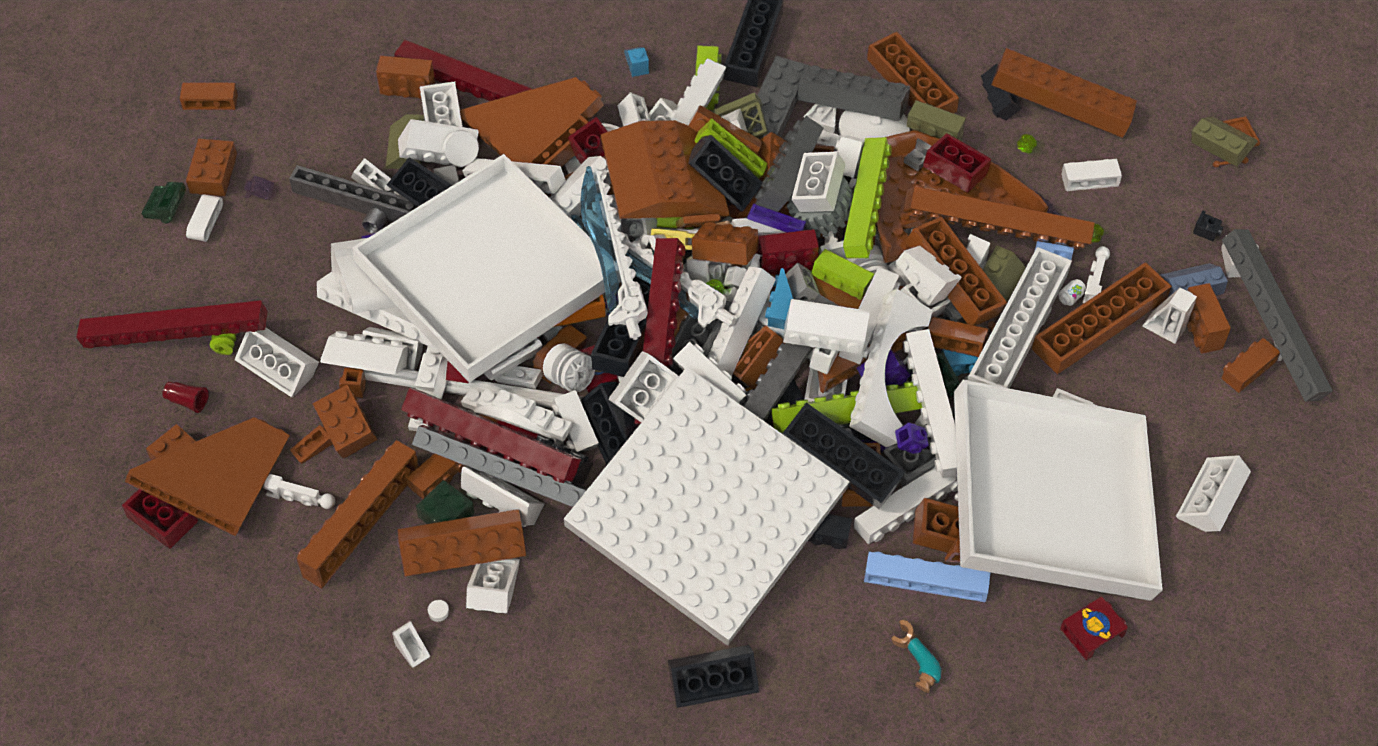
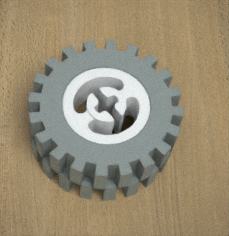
(826, 221)

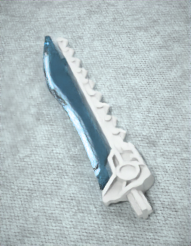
(704, 302)
(631, 303)

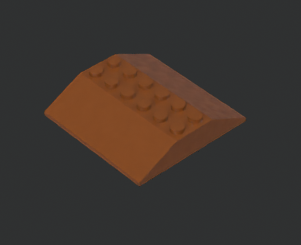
(653, 173)

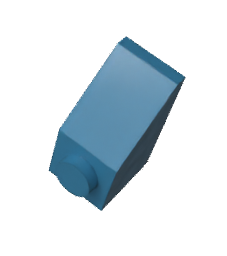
(637, 61)

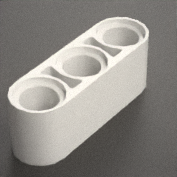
(204, 217)

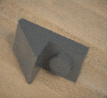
(916, 157)

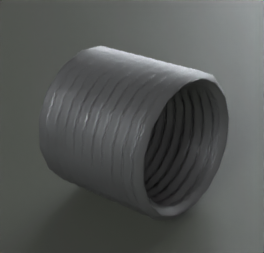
(374, 220)

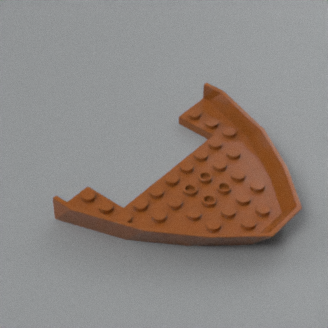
(995, 187)

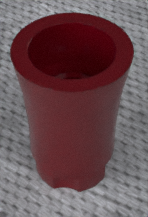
(186, 395)

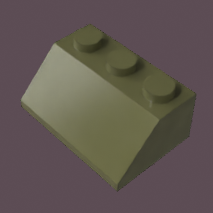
(935, 121)
(1222, 140)
(393, 157)
(1004, 271)

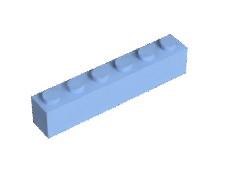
(927, 576)

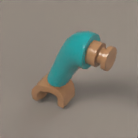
(929, 665)

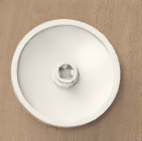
(870, 126)

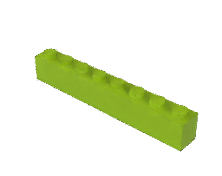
(867, 198)
(840, 406)

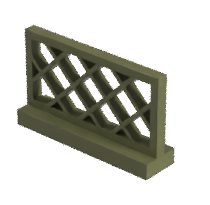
(746, 105)

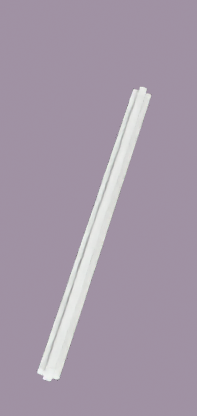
(408, 378)

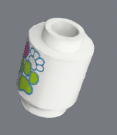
(1072, 292)

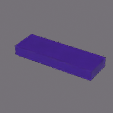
(775, 219)

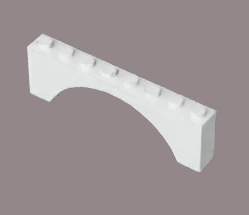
(872, 410)

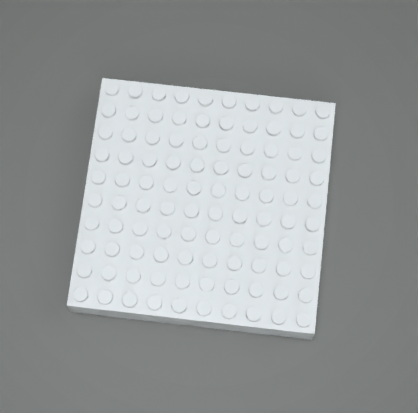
(484, 266)
(1055, 491)
(706, 505)

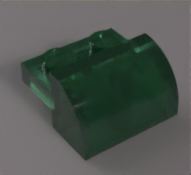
(164, 201)

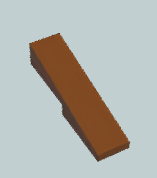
(311, 444)

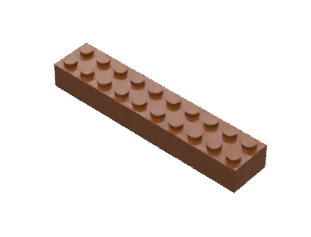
(998, 217)

